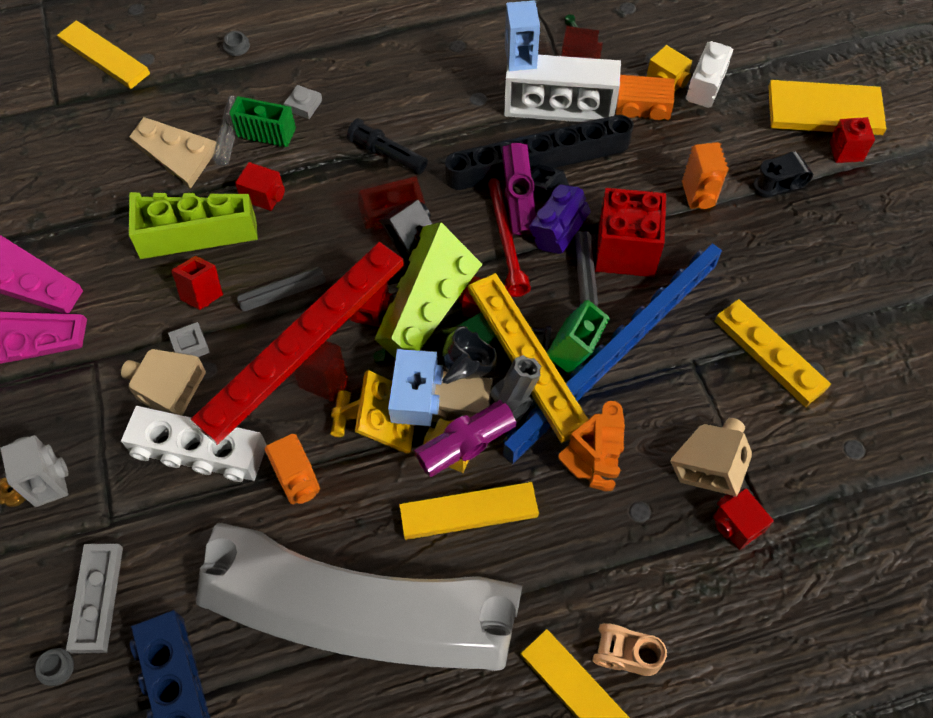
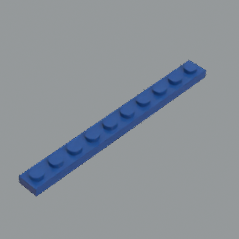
(622, 341)

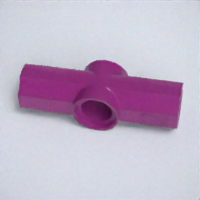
(518, 172)
(465, 438)

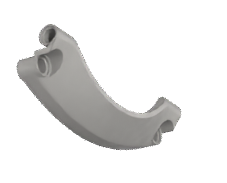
(355, 612)

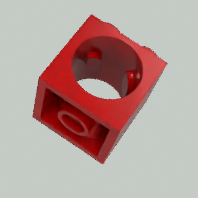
(631, 232)

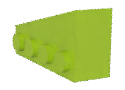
(189, 222)
(431, 285)

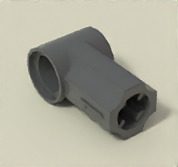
(518, 385)

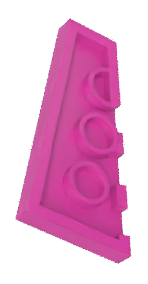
(35, 281)
(39, 334)

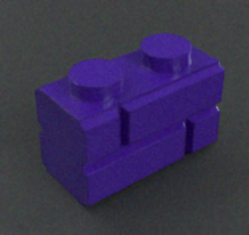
(560, 218)

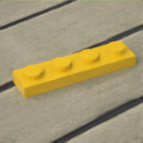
(772, 353)

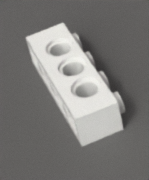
(150, 425)

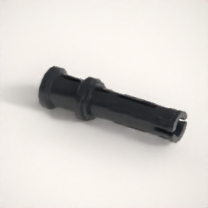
(375, 141)

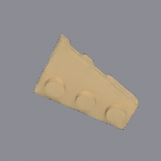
(176, 149)

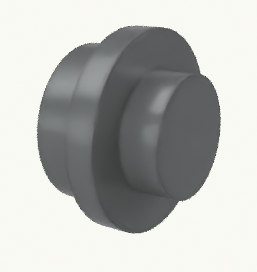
(236, 43)
(54, 667)

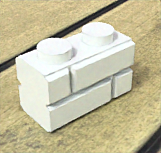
(709, 74)

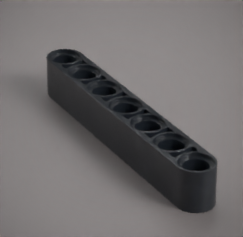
(547, 148)

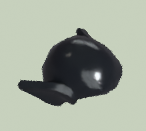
(466, 355)

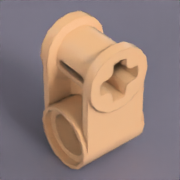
(626, 650)

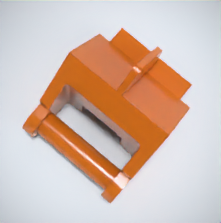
(596, 447)

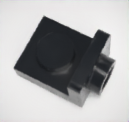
(547, 179)

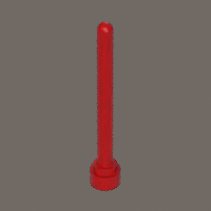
(516, 281)

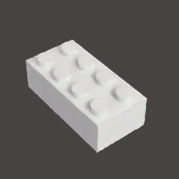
(564, 89)

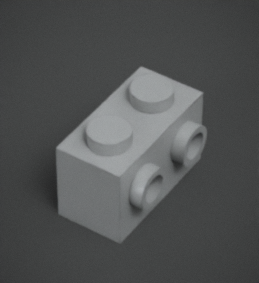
(34, 470)

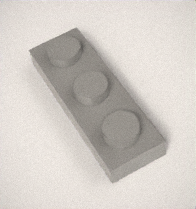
(94, 598)

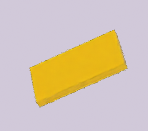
(822, 105)

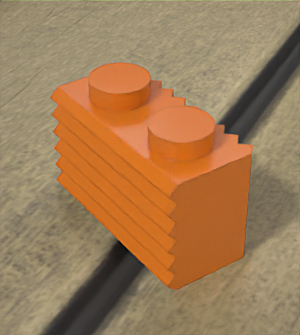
(645, 97)
(704, 175)
(293, 469)

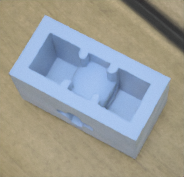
(522, 35)
(412, 370)

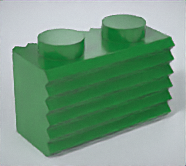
(262, 121)
(578, 336)

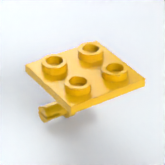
(372, 414)

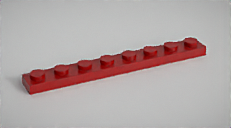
(296, 343)

